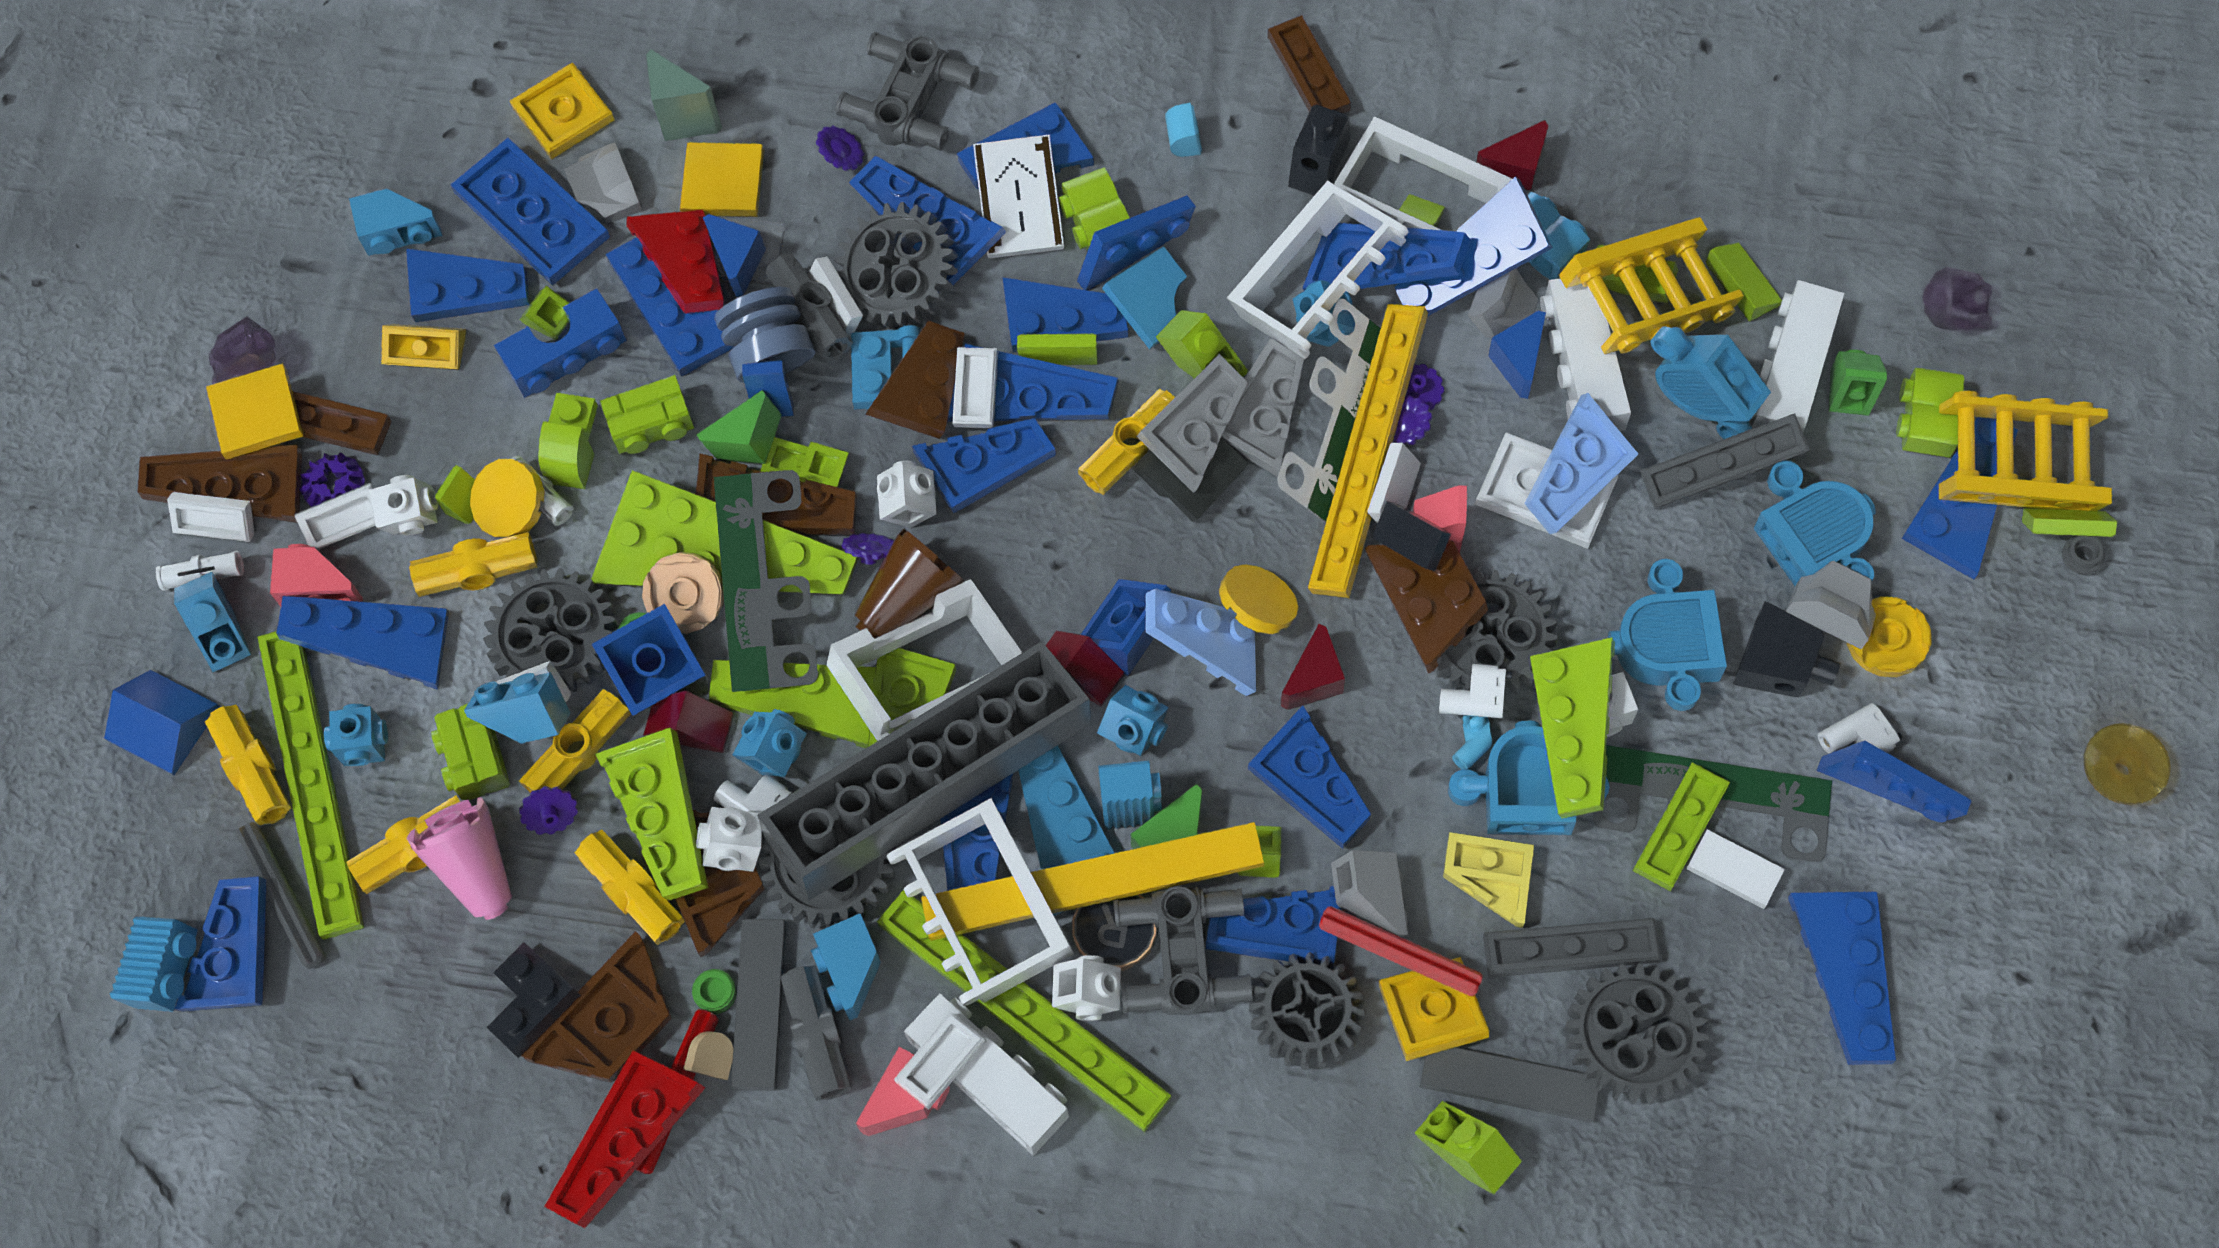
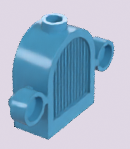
(1709, 379)
(1815, 524)
(1672, 637)
(1515, 786)

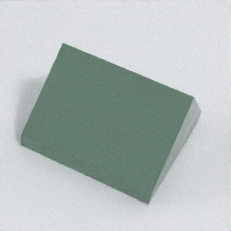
(680, 100)

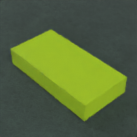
(1059, 348)
(2069, 522)

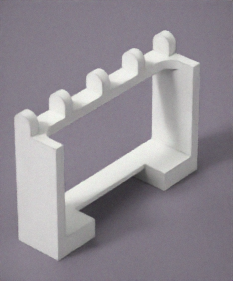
(1394, 144)
(1319, 216)
(863, 648)
(953, 829)

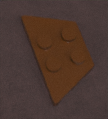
(1430, 604)
(716, 908)
(612, 1017)

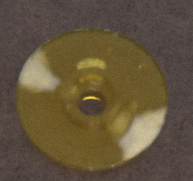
(2137, 750)

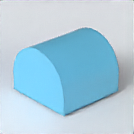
(1183, 130)

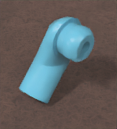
(1477, 741)

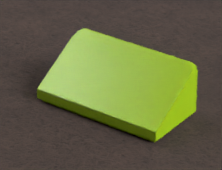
(1738, 271)

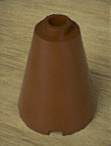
(904, 586)

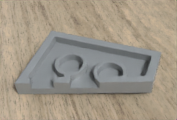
(1265, 408)
(1194, 421)

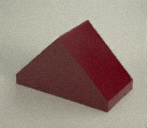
(1517, 154)
(1086, 664)
(1316, 673)
(694, 719)

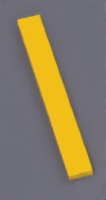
(1367, 449)
(1102, 879)

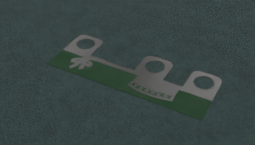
(747, 591)
(1797, 798)

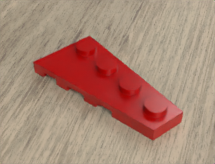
(625, 1130)

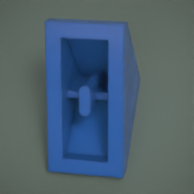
(738, 249)
(1516, 352)

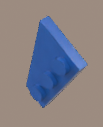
(1132, 239)
(984, 462)
(1307, 777)
(1894, 780)
(232, 951)

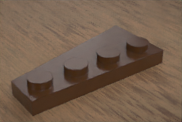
(264, 477)
(822, 506)

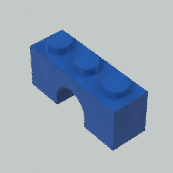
(537, 364)

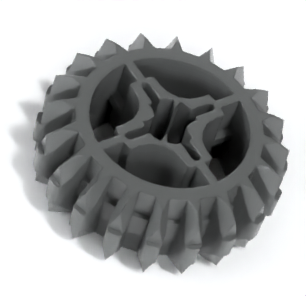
(1325, 1005)

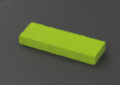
(1681, 826)

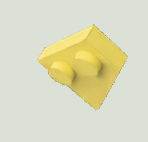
(1491, 873)

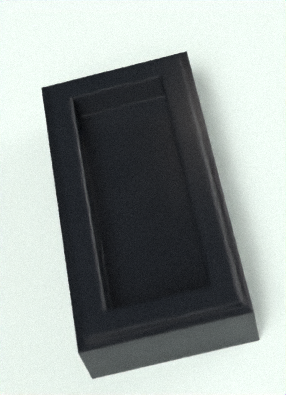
(1411, 535)

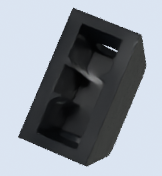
(1324, 140)
(1783, 655)

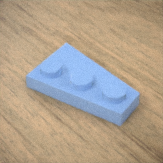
(1579, 466)
(1206, 634)

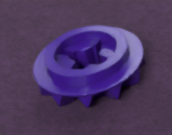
(342, 467)

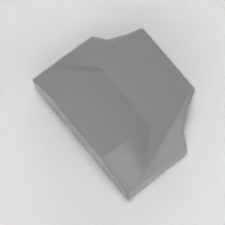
(603, 183)
(1502, 304)
(1836, 603)

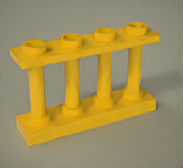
(1650, 249)
(2005, 487)

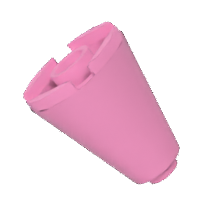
(465, 857)

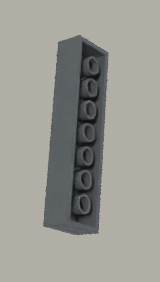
(925, 770)

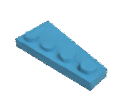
(1059, 813)

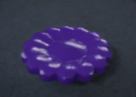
(840, 148)
(1425, 385)
(1413, 421)
(867, 546)
(548, 810)

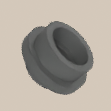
(2091, 547)

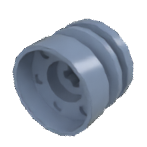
(764, 330)

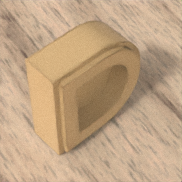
(710, 1055)

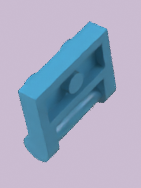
(873, 361)

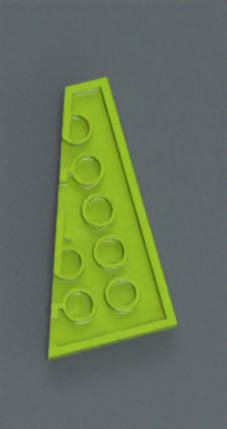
(666, 520)

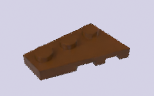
(922, 383)

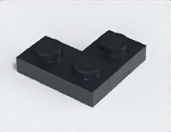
(539, 999)

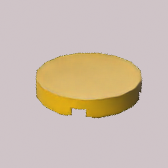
(506, 498)
(1258, 598)
(1896, 641)

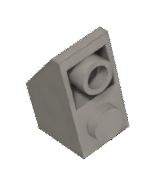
(1370, 889)

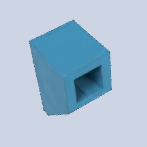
(391, 221)
(211, 621)
(521, 708)
(851, 961)

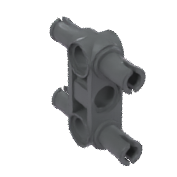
(907, 90)
(1183, 950)

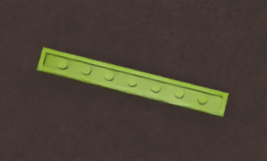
(311, 787)
(1035, 1019)

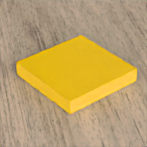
(562, 110)
(722, 178)
(254, 411)
(1430, 1014)

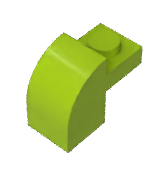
(563, 441)

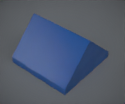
(1121, 623)
(648, 659)
(157, 720)

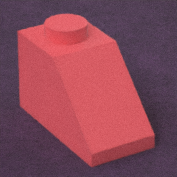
(1446, 510)
(308, 574)
(892, 1105)

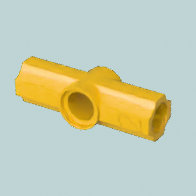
(1114, 456)
(473, 564)
(592, 727)
(247, 765)
(392, 854)
(629, 887)

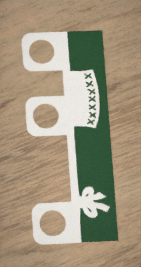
(1322, 479)

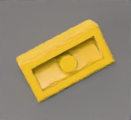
(422, 346)

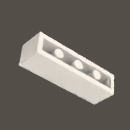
(1577, 337)
(1798, 353)
(997, 1081)

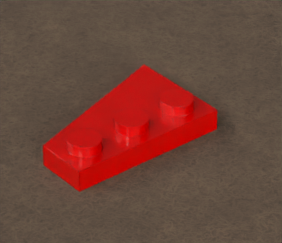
(683, 255)

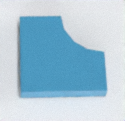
(1147, 294)

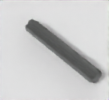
(281, 895)

